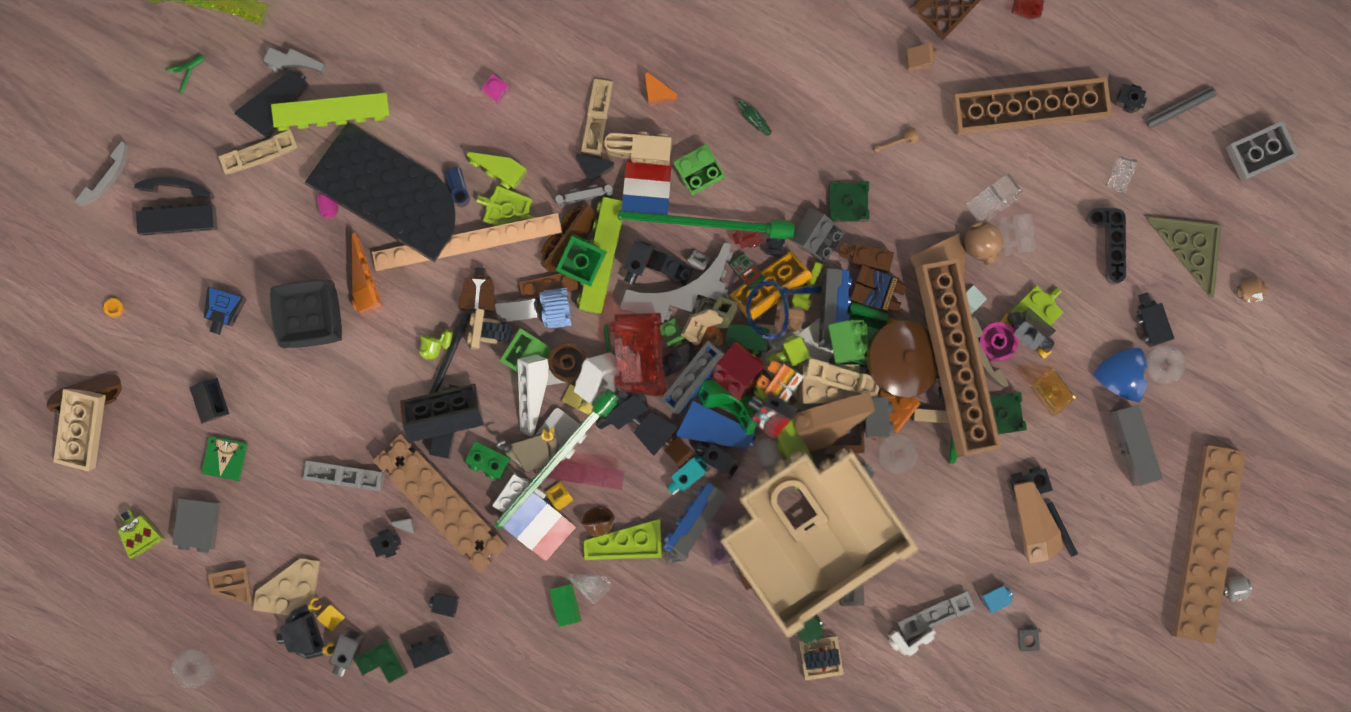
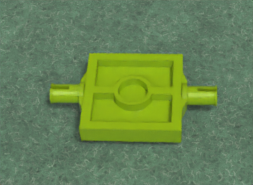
(505, 207)
(1041, 303)

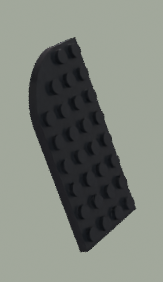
(386, 191)

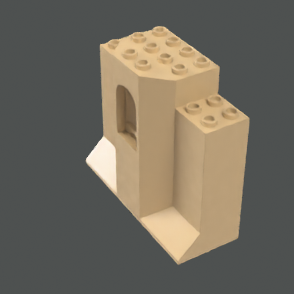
(812, 568)

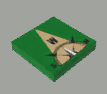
(224, 458)

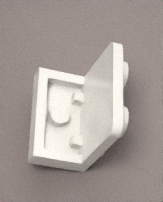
(563, 427)
(898, 643)

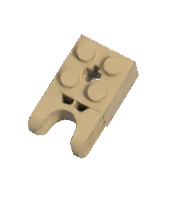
(640, 147)

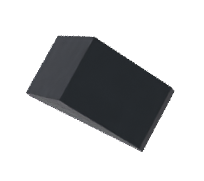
(594, 167)

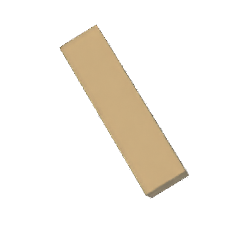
(932, 416)

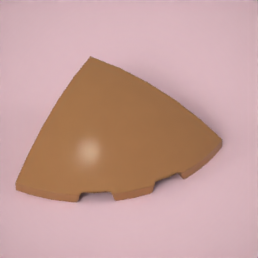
(946, 250)

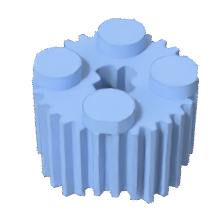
(557, 308)

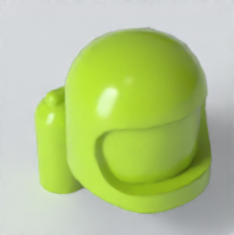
(431, 346)

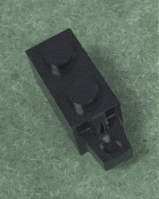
(1153, 321)
(628, 408)

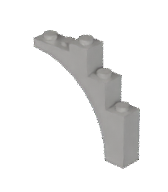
(683, 298)

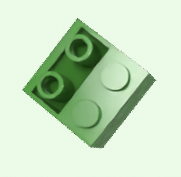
(699, 169)
(849, 340)
(524, 346)

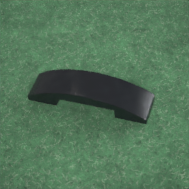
(151, 185)

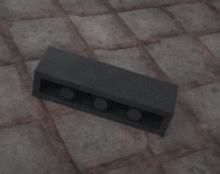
(176, 220)

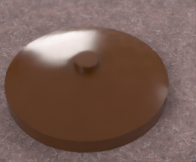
(902, 359)

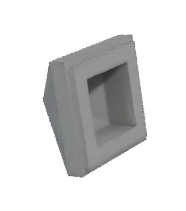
(698, 260)

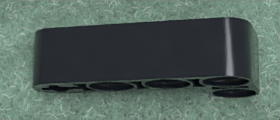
(1110, 245)

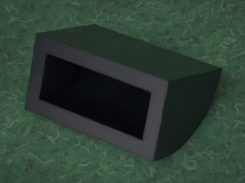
(209, 400)

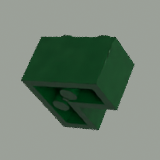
(386, 658)

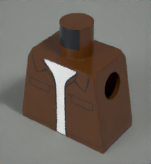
(478, 292)

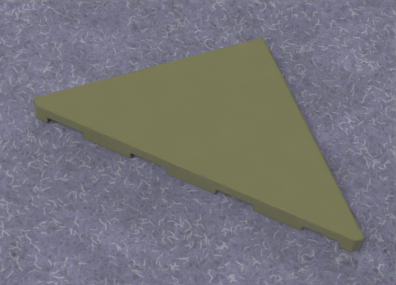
(1194, 245)

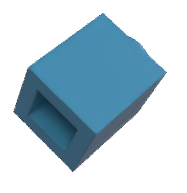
(997, 598)

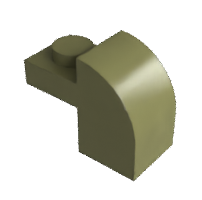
(724, 307)

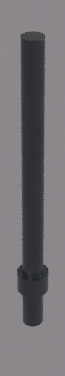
(459, 332)

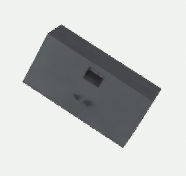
(1136, 445)

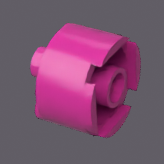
(1007, 347)

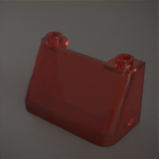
(638, 353)

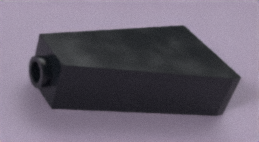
(258, 110)

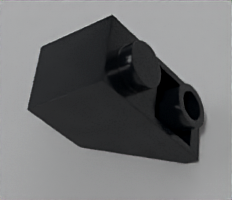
(669, 267)
(678, 359)

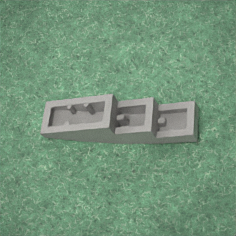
(343, 476)

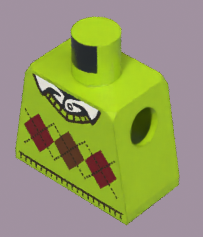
(138, 534)

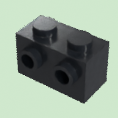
(430, 651)

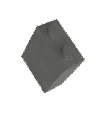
(196, 524)

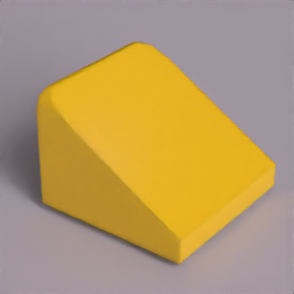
(559, 496)
(331, 617)

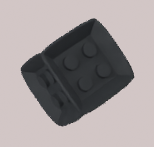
(306, 313)

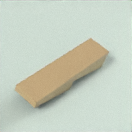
(597, 118)

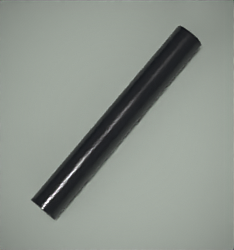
(1064, 534)

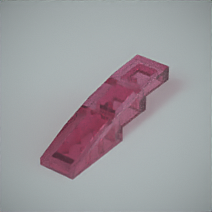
(588, 475)

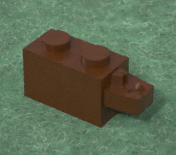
(868, 256)

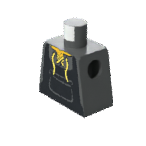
(346, 650)

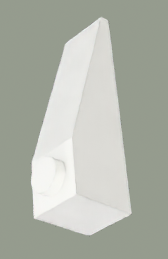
(531, 385)

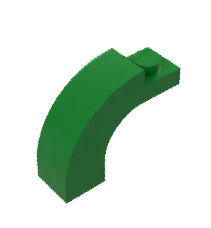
(714, 395)

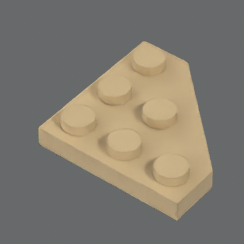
(289, 588)

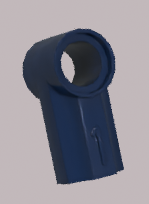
(457, 185)

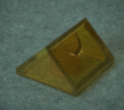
(1052, 392)

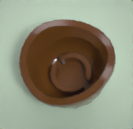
(598, 521)

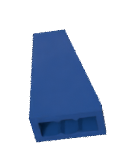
(711, 427)

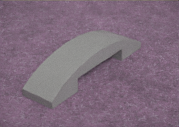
(120, 156)
(936, 615)

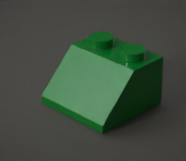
(581, 260)

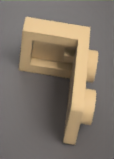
(698, 323)

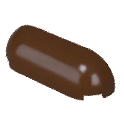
(577, 222)
(108, 385)

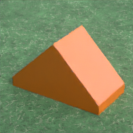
(657, 91)

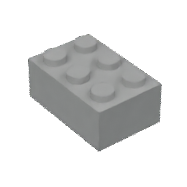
(1262, 151)

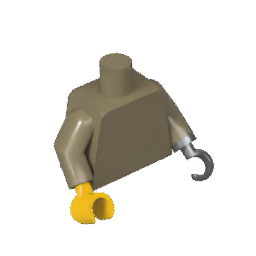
(532, 451)

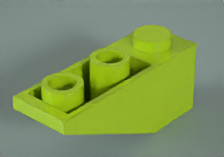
(503, 168)

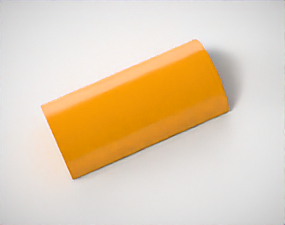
(786, 271)

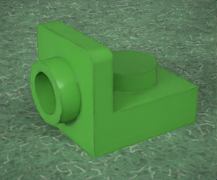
(671, 334)

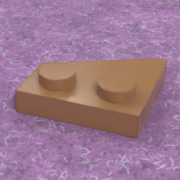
(232, 584)

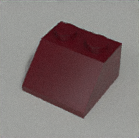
(738, 371)

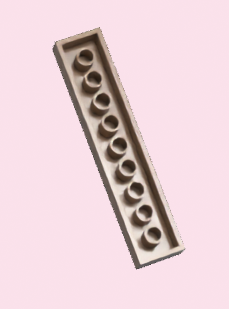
(957, 358)
(1208, 544)

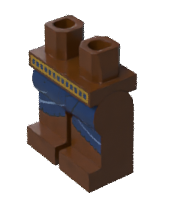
(883, 286)

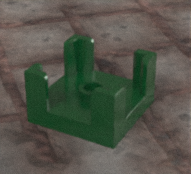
(849, 201)
(1008, 413)

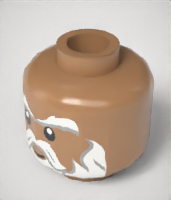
(1252, 290)

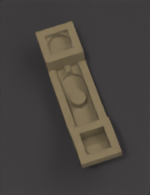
(993, 373)

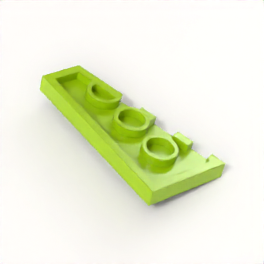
(632, 542)

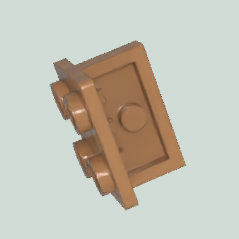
(795, 319)

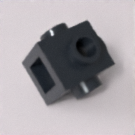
(1131, 98)
(379, 547)

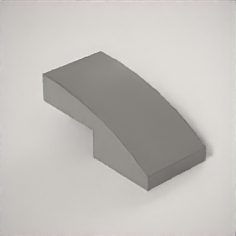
(516, 310)

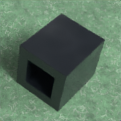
(444, 604)

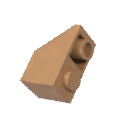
(921, 57)

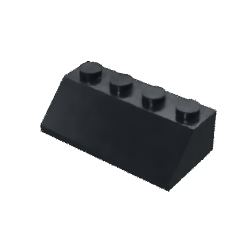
(441, 413)

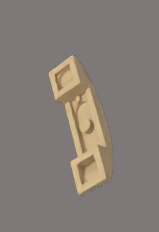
(258, 153)
(841, 378)

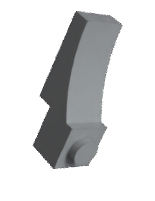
(278, 61)

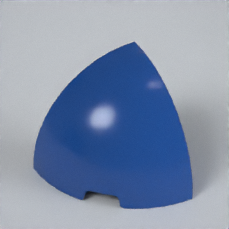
(1124, 374)

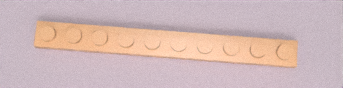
(473, 241)

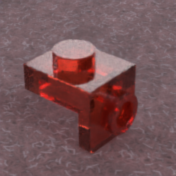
(1028, 8)
(749, 240)

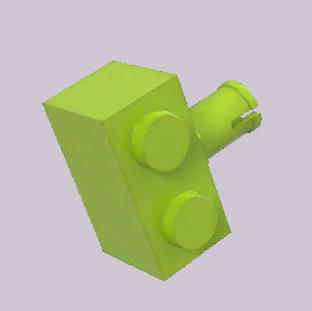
(792, 351)

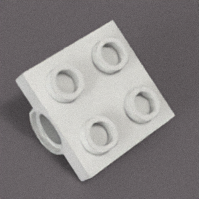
(512, 491)

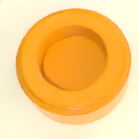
(113, 307)

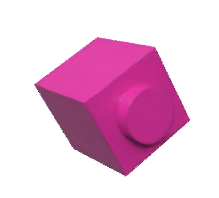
(495, 88)

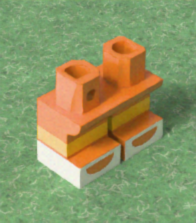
(783, 374)

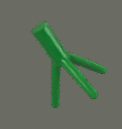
(190, 65)

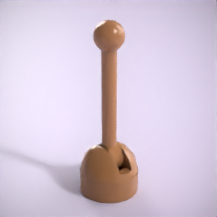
(910, 137)

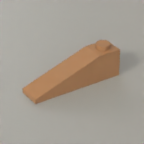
(828, 422)
(1038, 529)

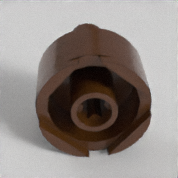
(564, 352)

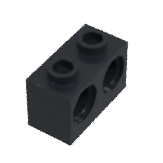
(1043, 488)

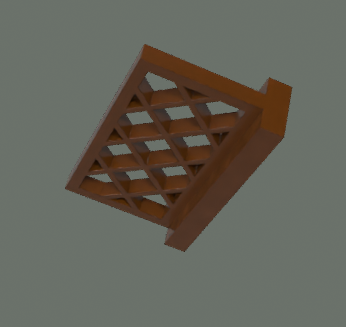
(921, 5)

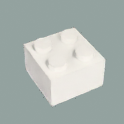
(596, 376)

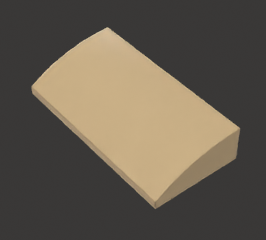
(79, 429)

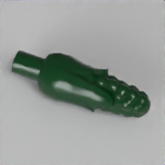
(753, 117)

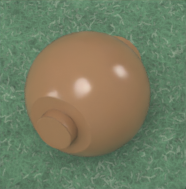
(984, 241)

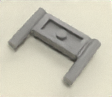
(576, 195)

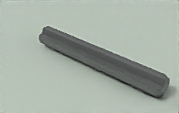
(1181, 107)

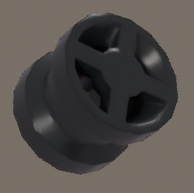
(775, 247)

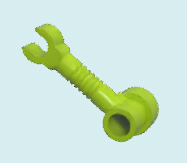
(802, 300)

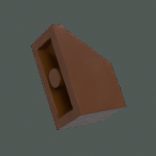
(677, 451)

